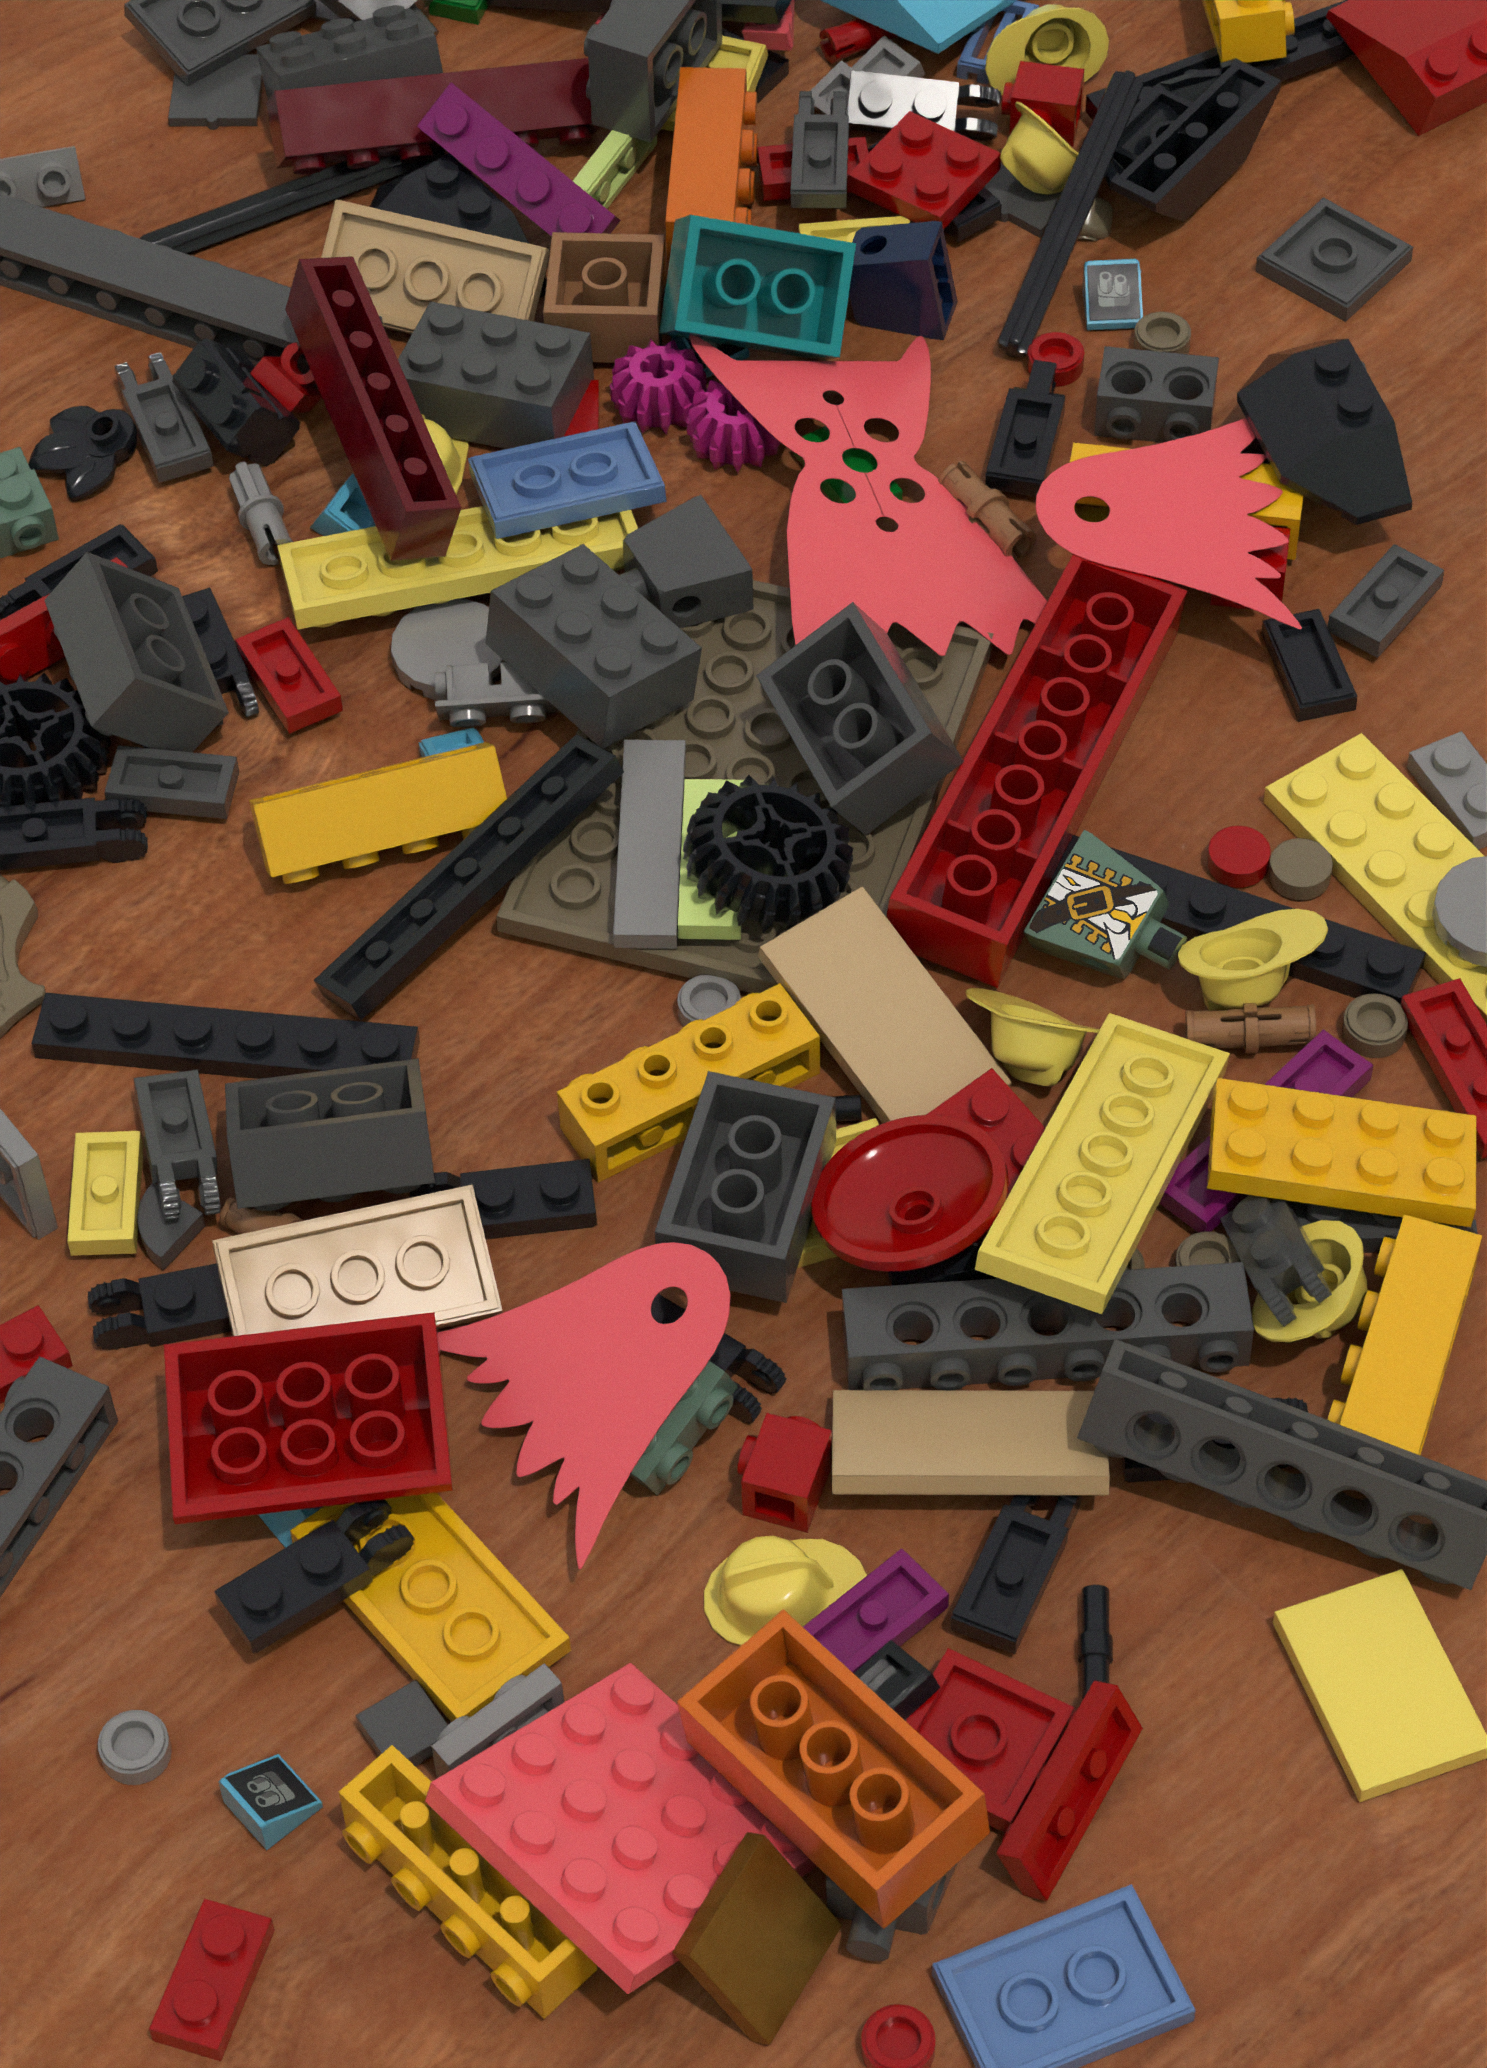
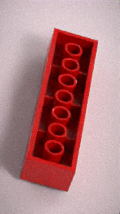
(1034, 768)

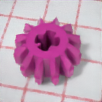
(656, 385)
(726, 430)

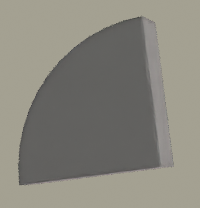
(166, 1238)

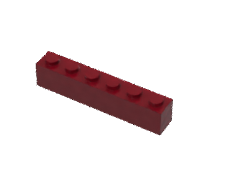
(381, 116)
(372, 409)

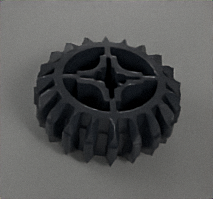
(47, 743)
(762, 863)

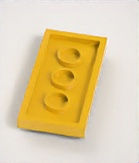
(1343, 1152)
(449, 1608)

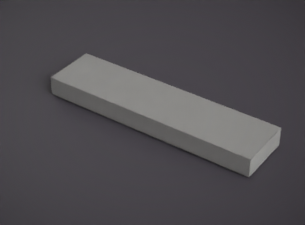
(649, 844)

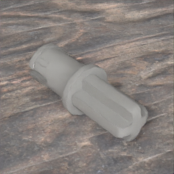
(259, 510)

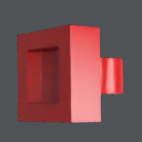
(285, 380)

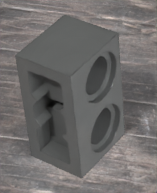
(1154, 394)

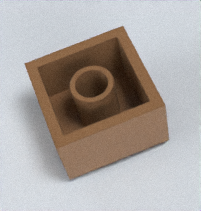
(608, 289)

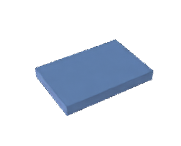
(566, 480)
(1065, 1988)

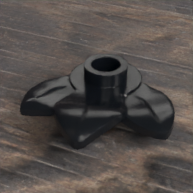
(85, 447)

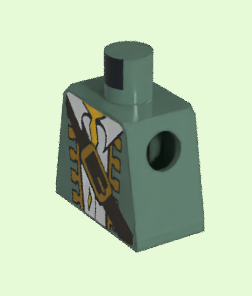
(1103, 913)

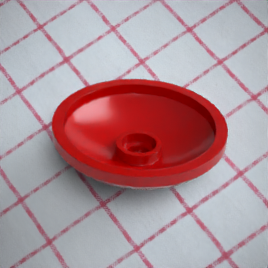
(910, 1193)

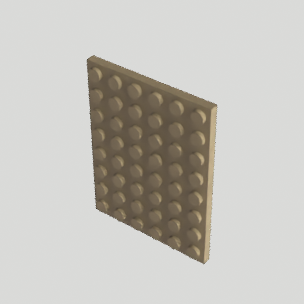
(733, 733)

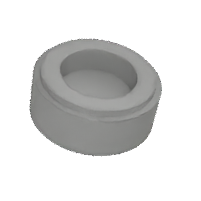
(705, 997)
(134, 1747)

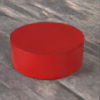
(1058, 349)
(1238, 856)
(898, 2038)

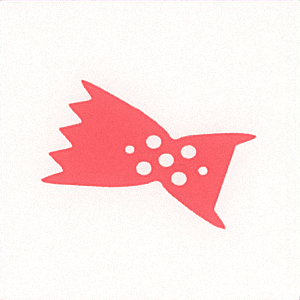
(935, 563)

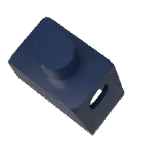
(903, 279)

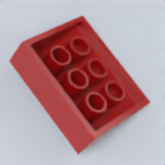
(1420, 53)
(306, 1418)

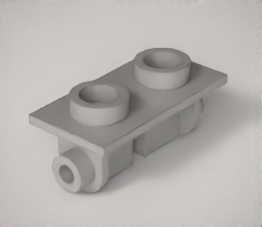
(43, 177)
(474, 699)

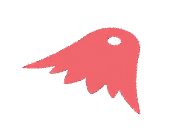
(1174, 515)
(598, 1369)

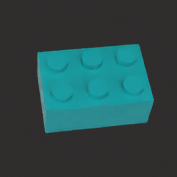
(757, 287)

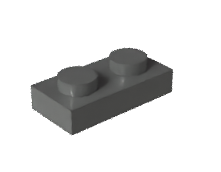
(1385, 600)
(174, 781)

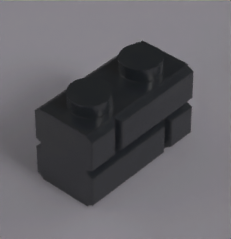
(234, 403)

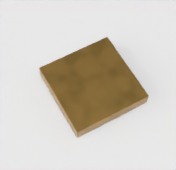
(757, 1938)

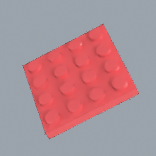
(606, 1822)

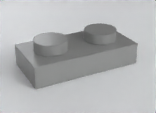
(1455, 782)
(512, 1708)

